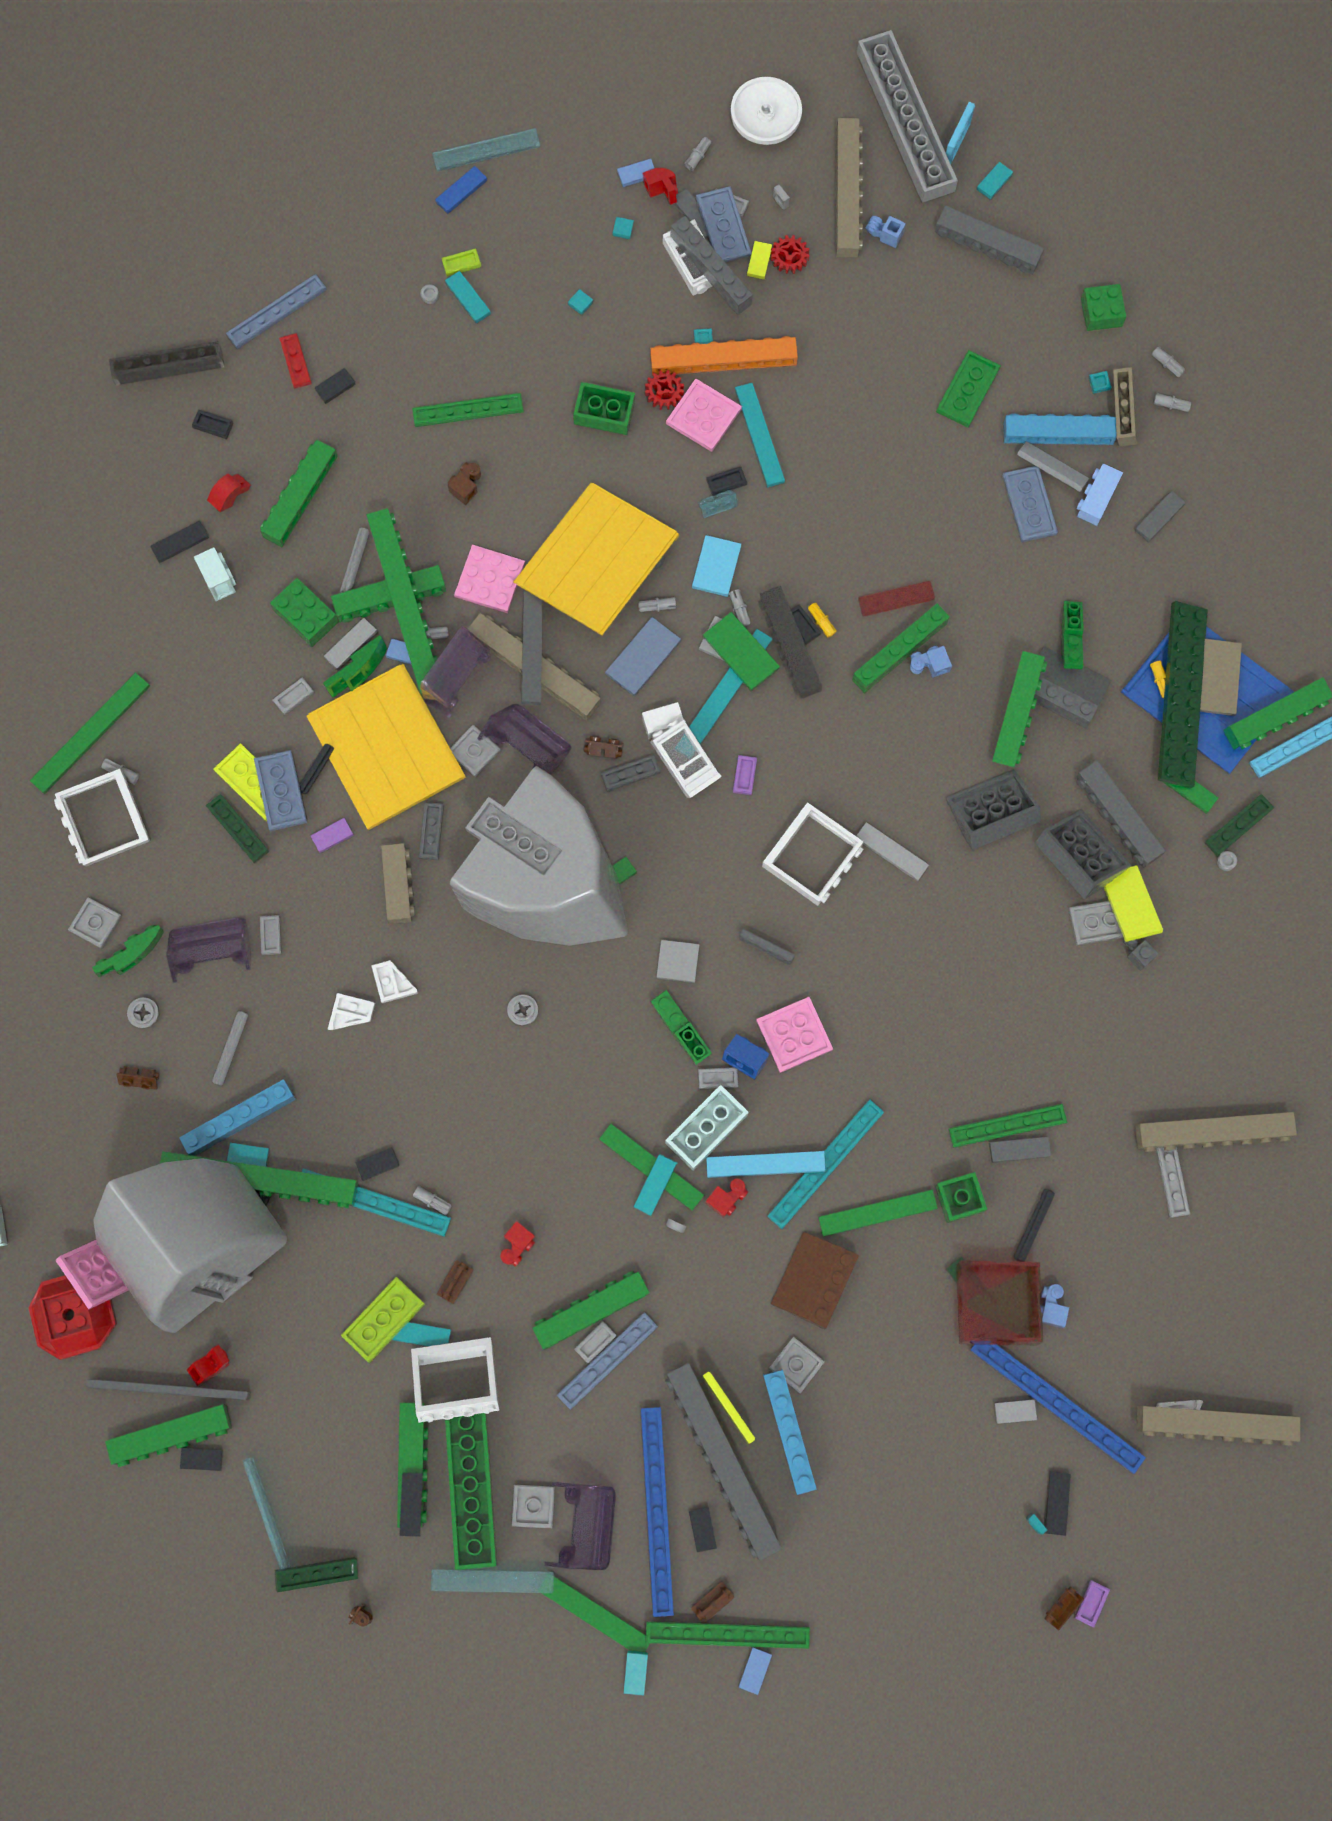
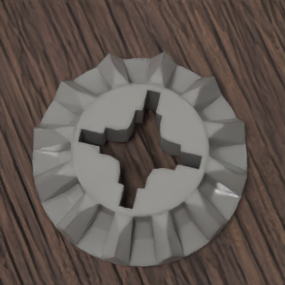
(525, 1001)
(136, 1007)

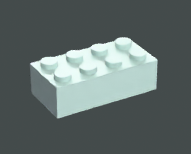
(706, 1127)

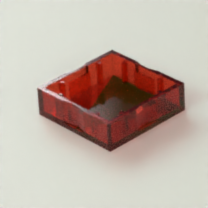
(999, 1303)

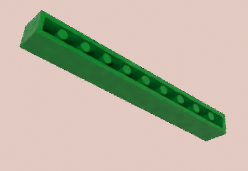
(402, 592)
(289, 1183)

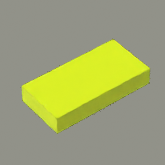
(759, 260)

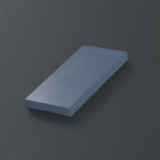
(723, 224)
(1029, 504)
(643, 656)
(280, 790)

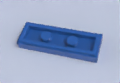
(461, 189)

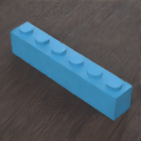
(1060, 429)
(237, 1118)
(789, 1432)

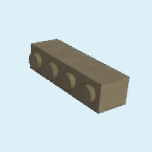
(1125, 407)
(397, 883)

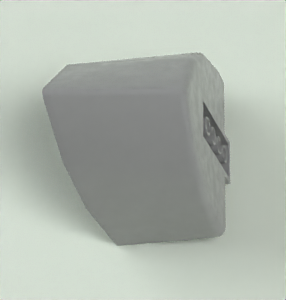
(541, 868)
(184, 1236)

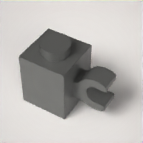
(1141, 954)

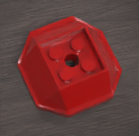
(74, 1337)

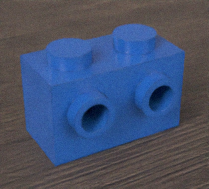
(745, 1056)

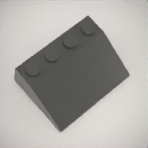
(1070, 692)
(994, 809)
(1082, 853)

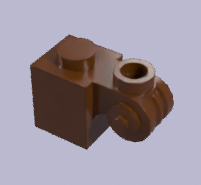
(461, 484)

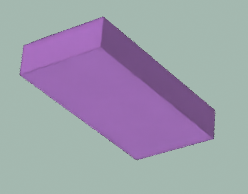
(744, 775)
(332, 835)
(1092, 1604)

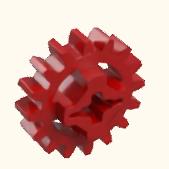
(782, 249)
(664, 389)

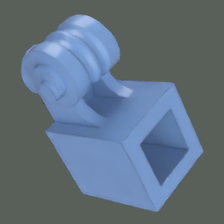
(888, 232)
(935, 659)
(1052, 1312)

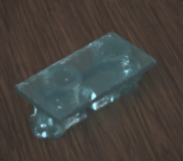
(724, 501)

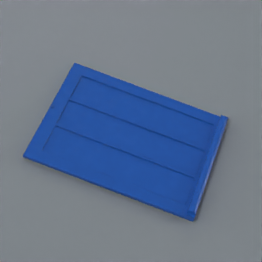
(1255, 691)

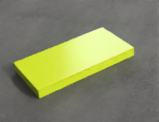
(240, 774)
(1133, 905)
(728, 1407)

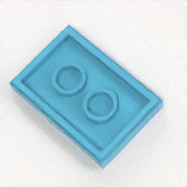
(960, 132)
(716, 566)

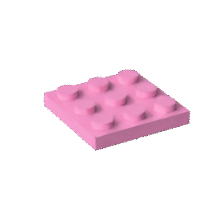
(703, 415)
(489, 578)
(794, 1034)
(91, 1274)

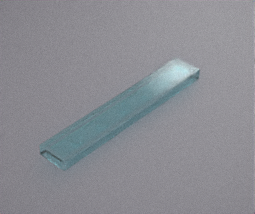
(486, 149)
(266, 1513)
(492, 1581)

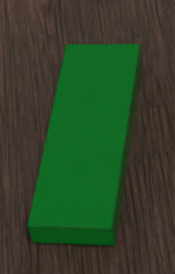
(1197, 795)

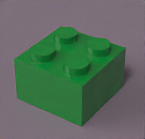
(1103, 307)
(961, 1197)

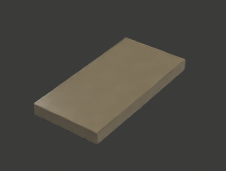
(1220, 677)

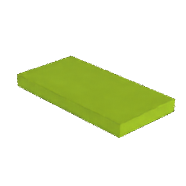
(382, 1319)

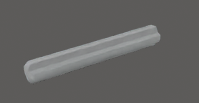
(355, 559)
(230, 1048)

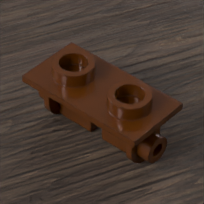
(596, 745)
(129, 1077)
(454, 1281)
(712, 1602)
(1064, 1608)
(360, 1616)

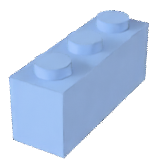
(1099, 494)

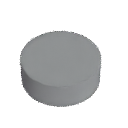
(429, 294)
(1227, 861)
(675, 1225)

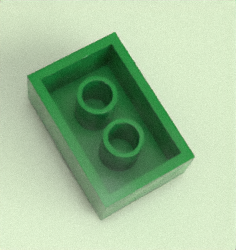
(604, 408)
(304, 612)

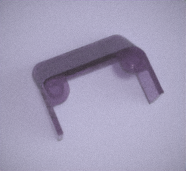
(452, 670)
(528, 736)
(208, 943)
(591, 1527)

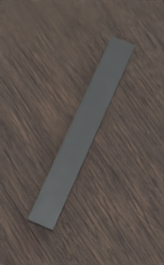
(531, 649)
(165, 1389)

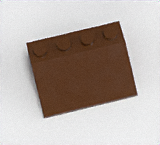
(814, 1280)

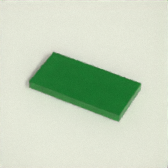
(968, 388)
(741, 651)

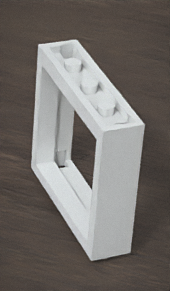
(68, 820)
(831, 825)
(453, 1352)

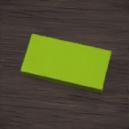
(461, 262)

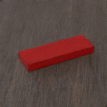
(295, 360)

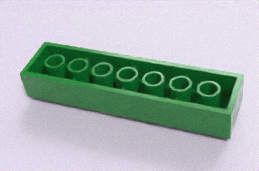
(471, 1492)

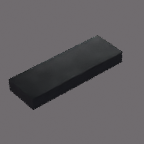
(179, 541)
(1057, 1503)
(411, 1504)

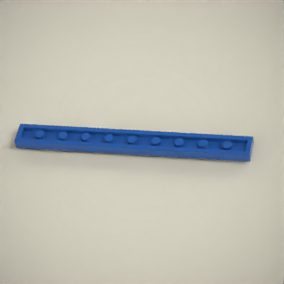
(1060, 1406)
(657, 1512)

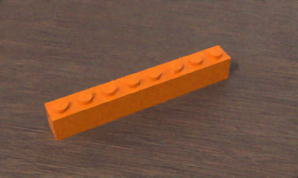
(724, 356)

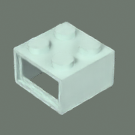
(216, 573)

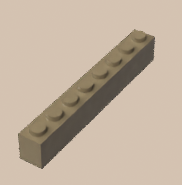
(847, 188)
(553, 680)
(1216, 1131)
(1218, 1424)

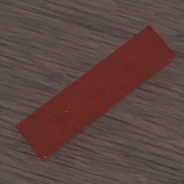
(896, 598)

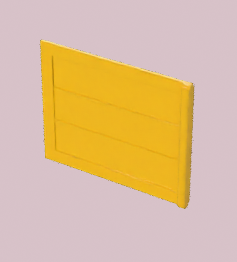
(596, 558)
(386, 746)

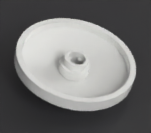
(766, 110)

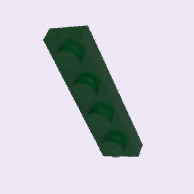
(1239, 825)
(237, 828)
(316, 1574)

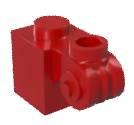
(723, 1201)
(521, 1240)

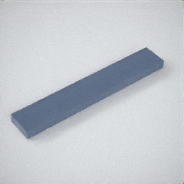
(276, 311)
(607, 1361)

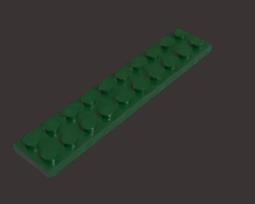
(1182, 695)

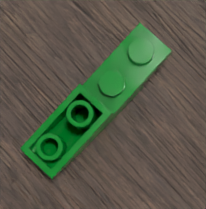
(1072, 635)
(362, 666)
(137, 949)
(680, 1027)

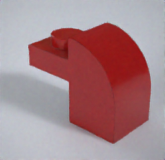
(661, 181)
(225, 491)
(209, 1365)

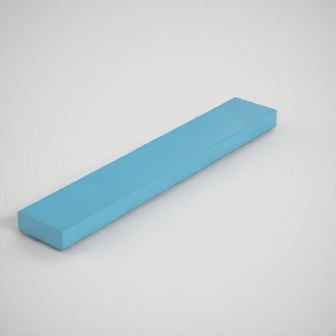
(1292, 748)
(765, 1164)

